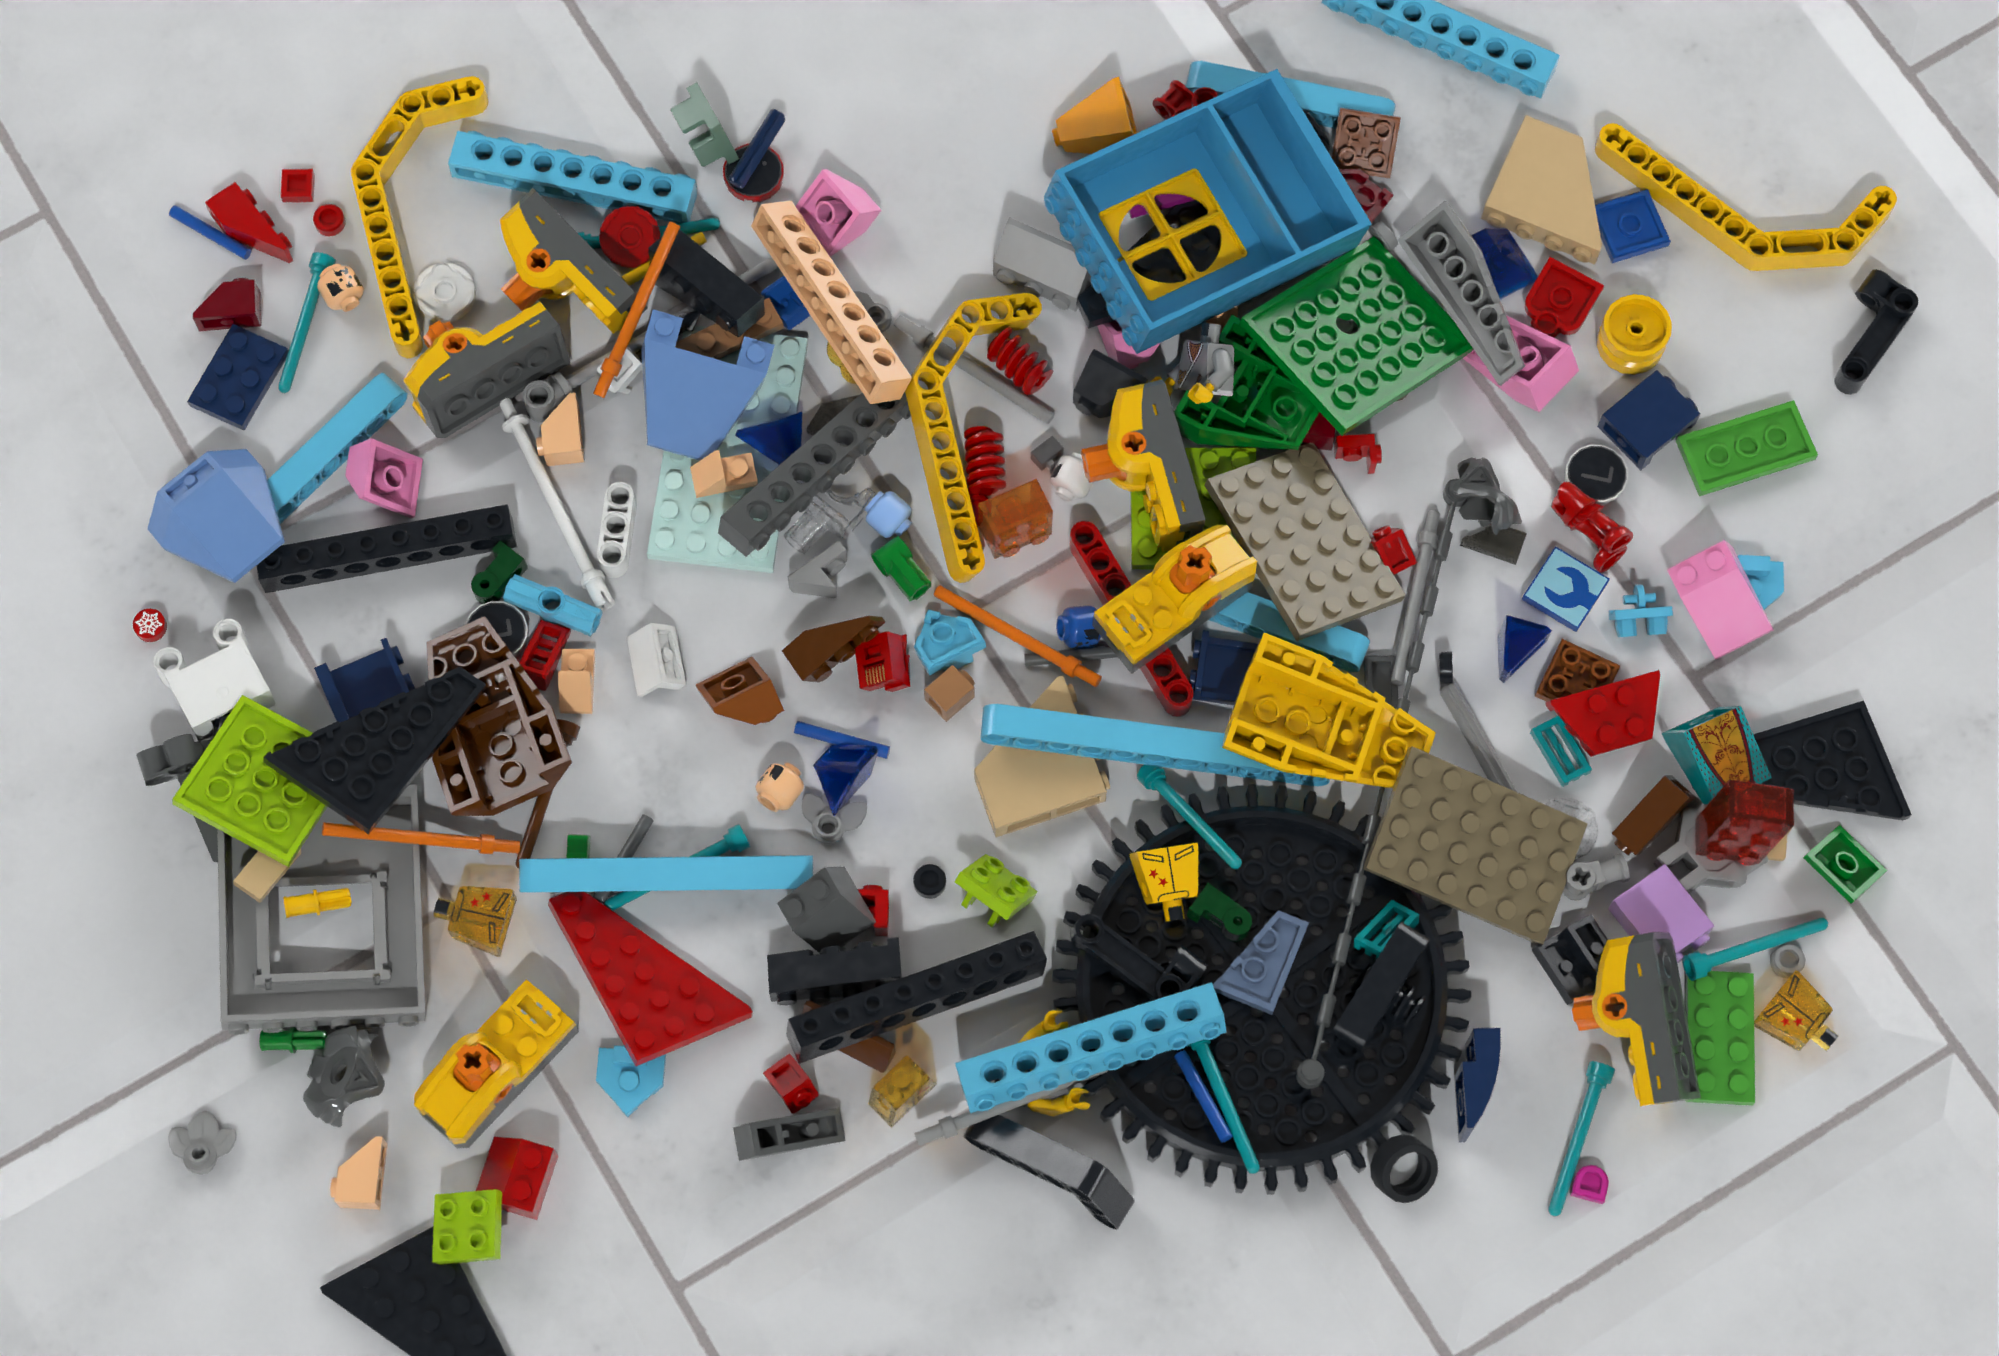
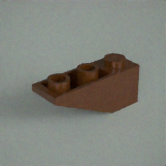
(823, 647)

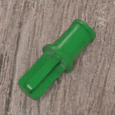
(293, 1040)

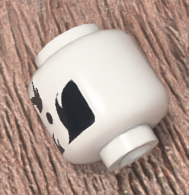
(1070, 478)

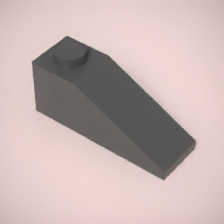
(788, 1134)

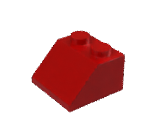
(521, 1173)

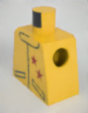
(1168, 877)

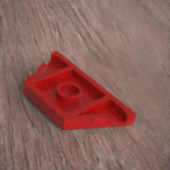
(1611, 714)

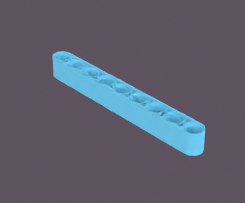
(664, 873)

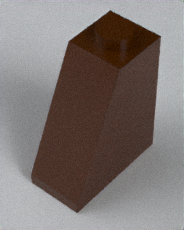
(1652, 815)

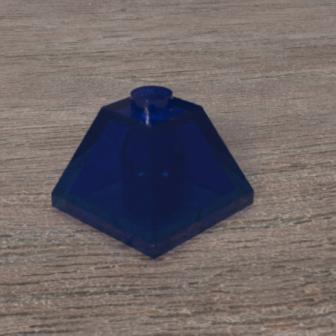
(1504, 261)

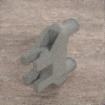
(1703, 870)

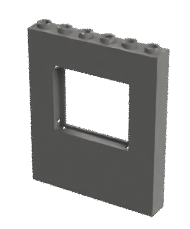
(330, 996)

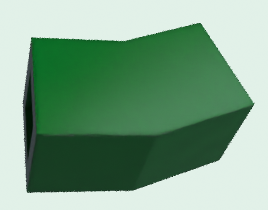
(578, 846)

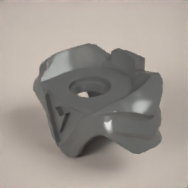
(1485, 499)
(342, 1074)

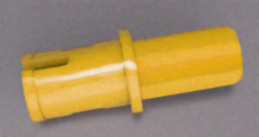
(317, 902)

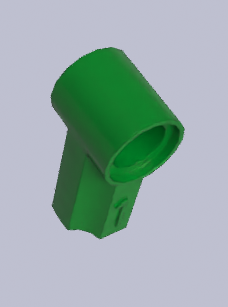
(897, 561)

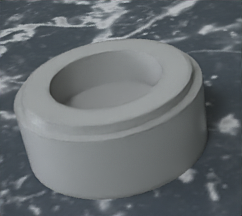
(1384, 235)
(1787, 959)

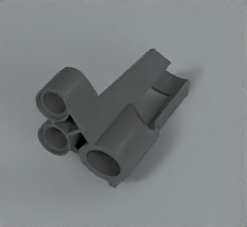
(175, 761)

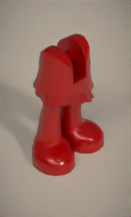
(1583, 514)

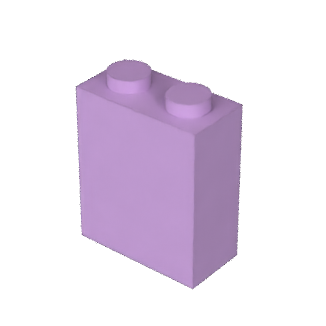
(1663, 905)

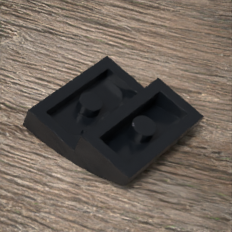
(1573, 958)

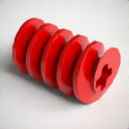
(1017, 363)
(983, 461)

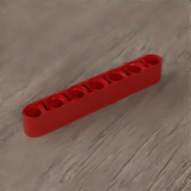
(1114, 577)

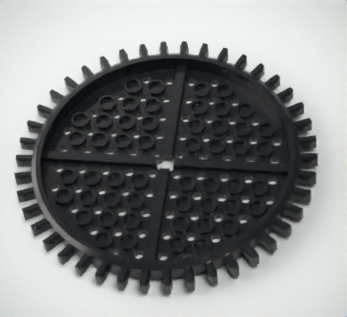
(1281, 837)

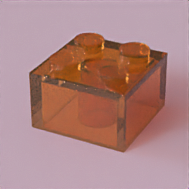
(1015, 519)

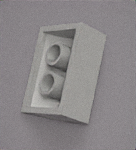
(1040, 265)

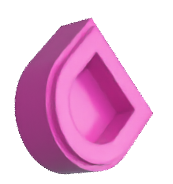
(1590, 1184)

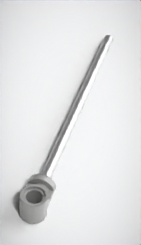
(557, 387)

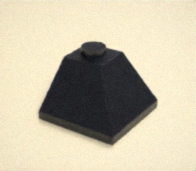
(1099, 384)

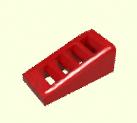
(542, 673)

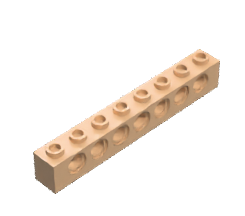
(831, 302)

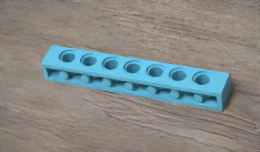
(1458, 28)
(555, 183)
(1100, 1034)

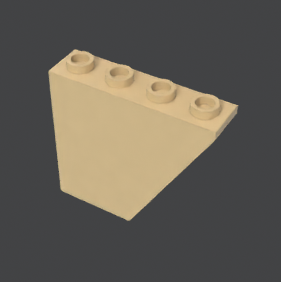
(1547, 192)
(1037, 786)

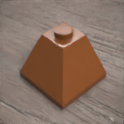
(742, 693)

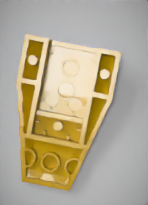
(1317, 720)

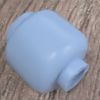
(888, 514)

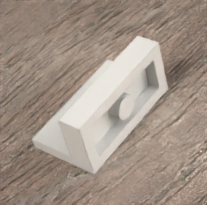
(656, 658)

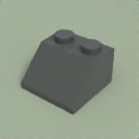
(827, 909)

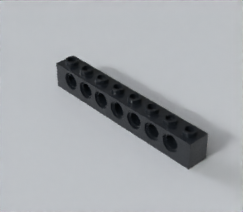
(386, 548)
(916, 997)

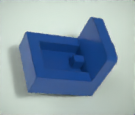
(786, 303)

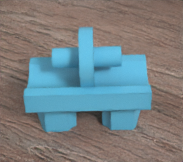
(1655, 616)

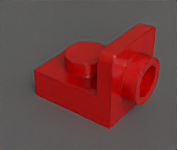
(1355, 447)
(1393, 548)
(880, 898)
(791, 1083)

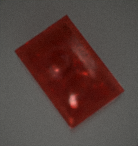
(1744, 822)

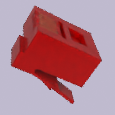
(883, 662)

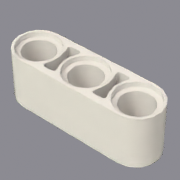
(613, 516)

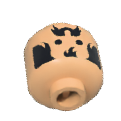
(340, 287)
(779, 786)

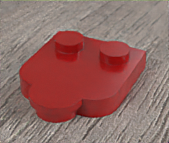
(1561, 299)

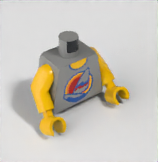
(1063, 1100)

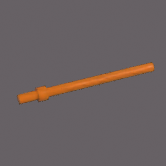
(611, 366)
(1069, 665)
(484, 844)

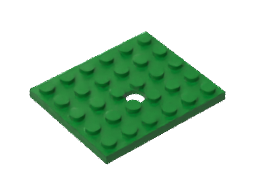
(1353, 376)

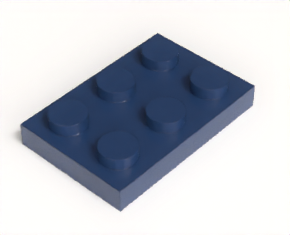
(238, 377)

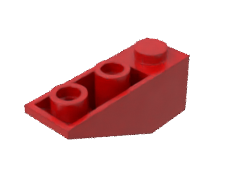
(241, 220)

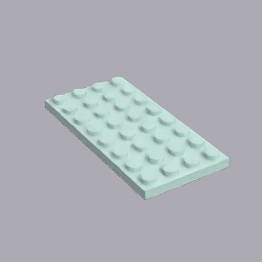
(687, 526)

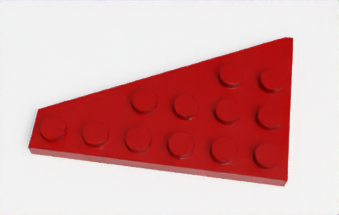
(644, 987)

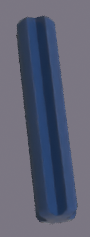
(757, 148)

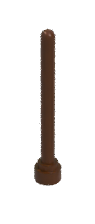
(570, 733)

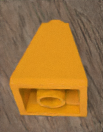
(1096, 121)

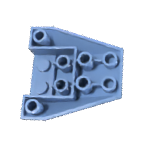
(218, 514)

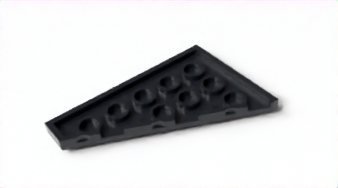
(1161, 265)
(374, 756)
(1834, 763)
(417, 1302)

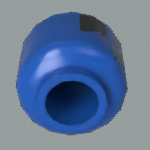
(1076, 627)

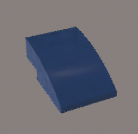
(1476, 1078)

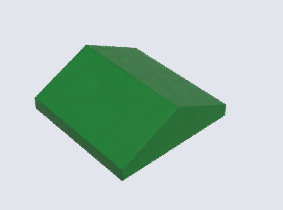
(1845, 864)

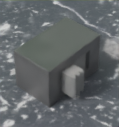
(1047, 453)

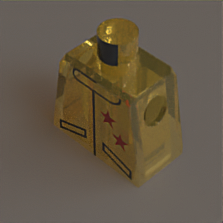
(479, 916)
(1797, 1015)
(900, 1090)

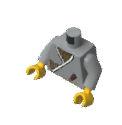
(1204, 367)

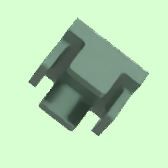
(694, 113)

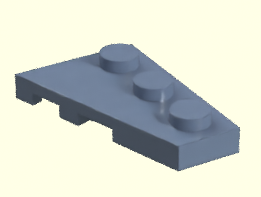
(1263, 966)

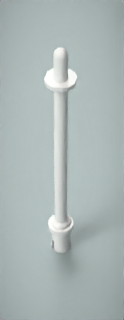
(591, 578)

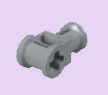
(1594, 876)

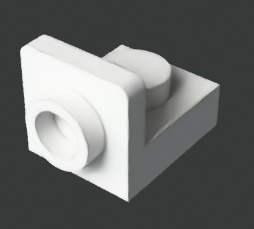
(631, 367)

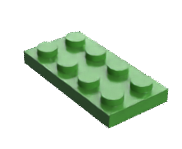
(1746, 448)
(1722, 1036)

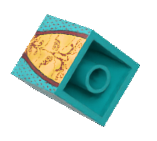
(1717, 749)

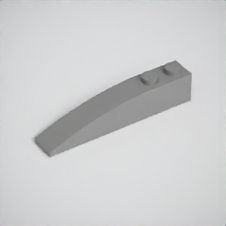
(1463, 284)

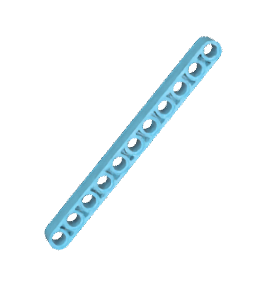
(1124, 742)

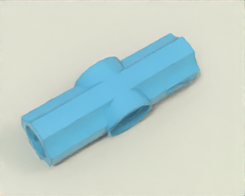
(569, 613)

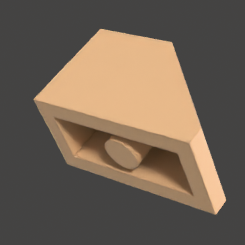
(562, 434)
(361, 1177)

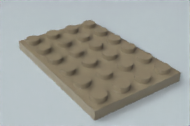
(1305, 540)
(1475, 845)

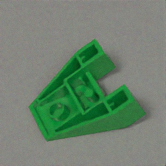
(1264, 404)

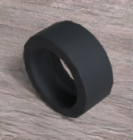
(1418, 1183)

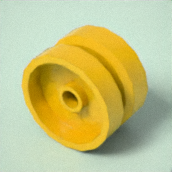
(1634, 334)

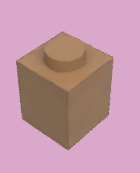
(950, 692)

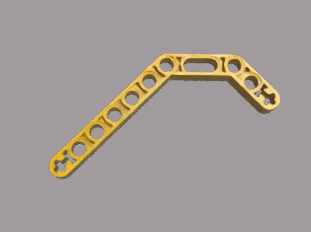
(1615, 139)
(381, 170)
(965, 556)

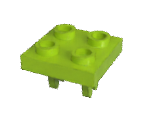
(995, 887)
(467, 1226)

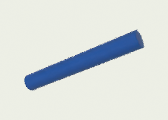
(210, 232)
(837, 738)
(1203, 1096)

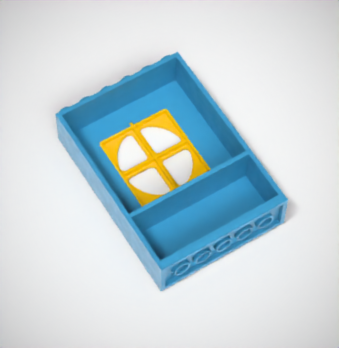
(1262, 186)

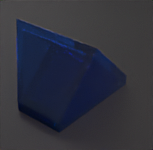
(774, 437)
(1518, 643)
(844, 771)

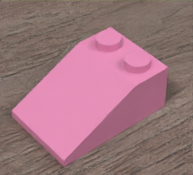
(1546, 370)
(1720, 599)

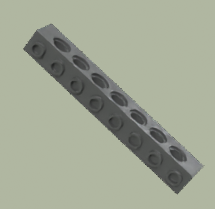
(738, 523)

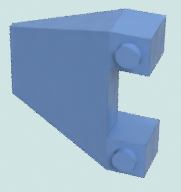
(694, 397)

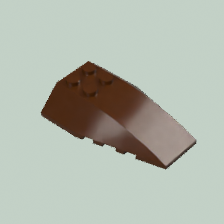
(509, 738)

